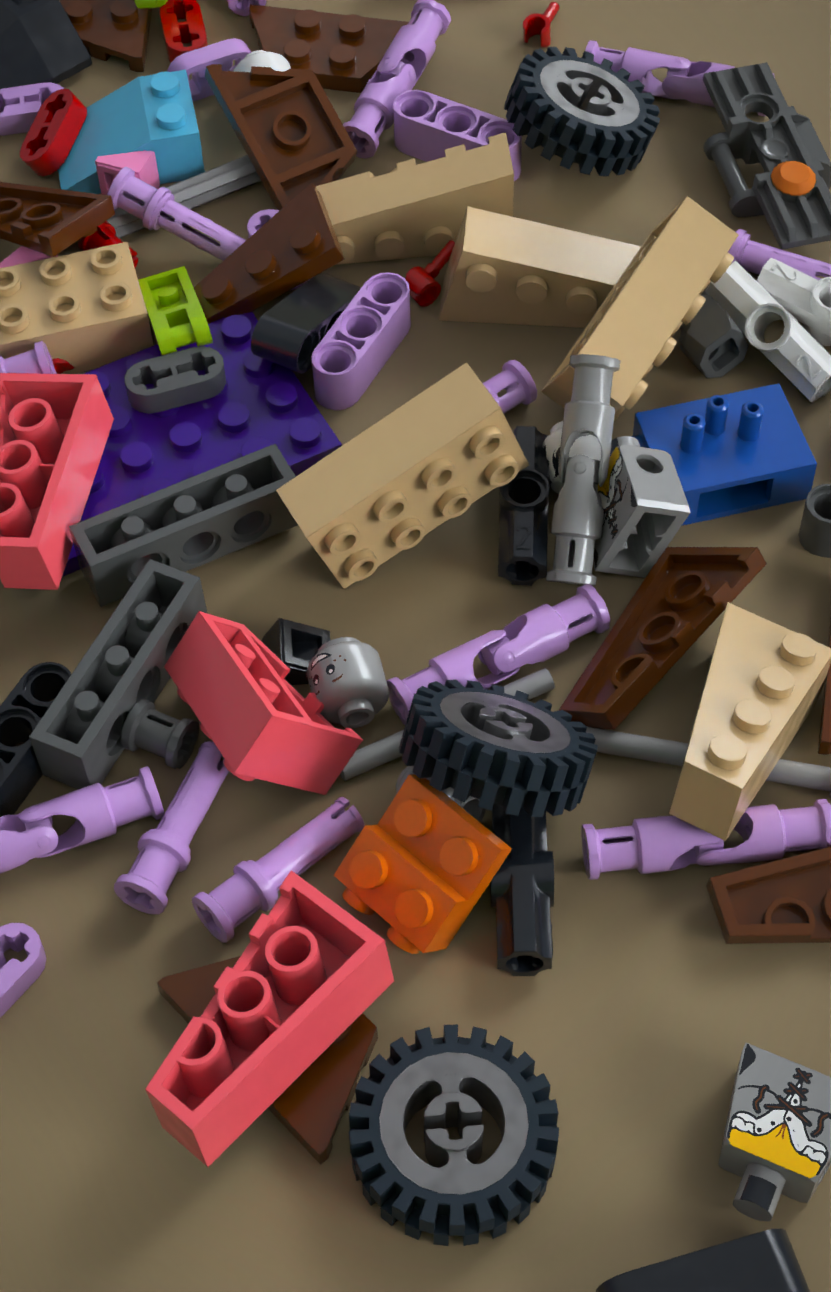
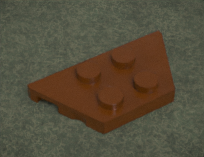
(112, 29)
(335, 46)
(284, 127)
(322, 1093)

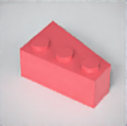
(252, 710)

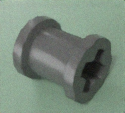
(159, 734)

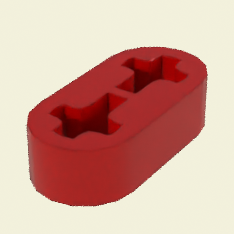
(176, 32)
(53, 132)

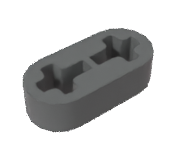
(175, 379)

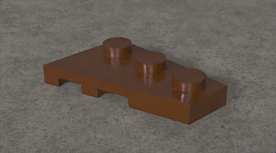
(273, 260)

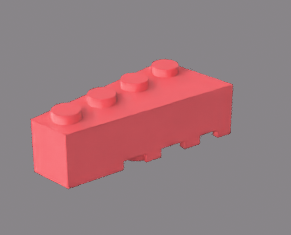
(48, 462)
(270, 1019)

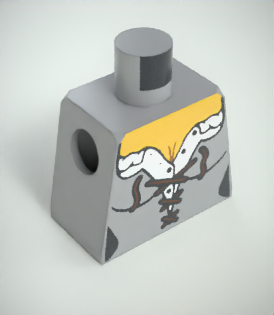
(640, 508)
(776, 1131)

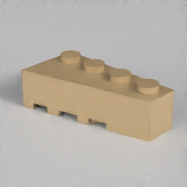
(418, 205)
(528, 272)
(749, 711)

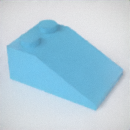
(142, 115)

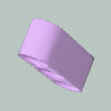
(431, 124)
(361, 341)

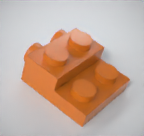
(421, 867)

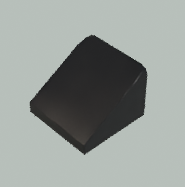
(295, 646)

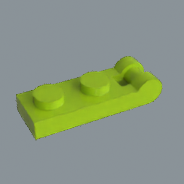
(174, 310)

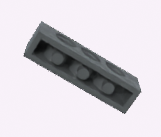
(185, 523)
(125, 663)

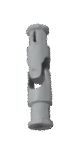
(578, 509)

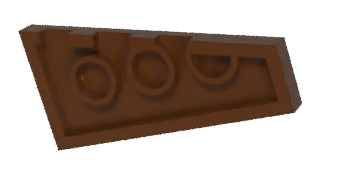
(50, 217)
(657, 627)
(776, 901)

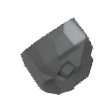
(713, 340)

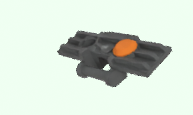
(795, 165)

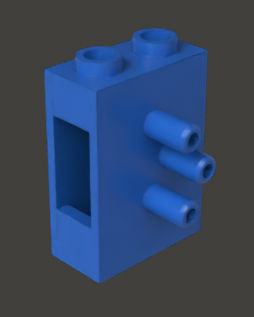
(732, 451)

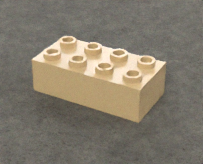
(651, 302)
(76, 303)
(404, 476)

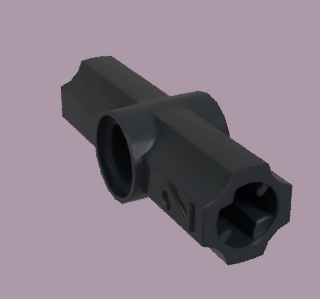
(525, 514)
(523, 894)

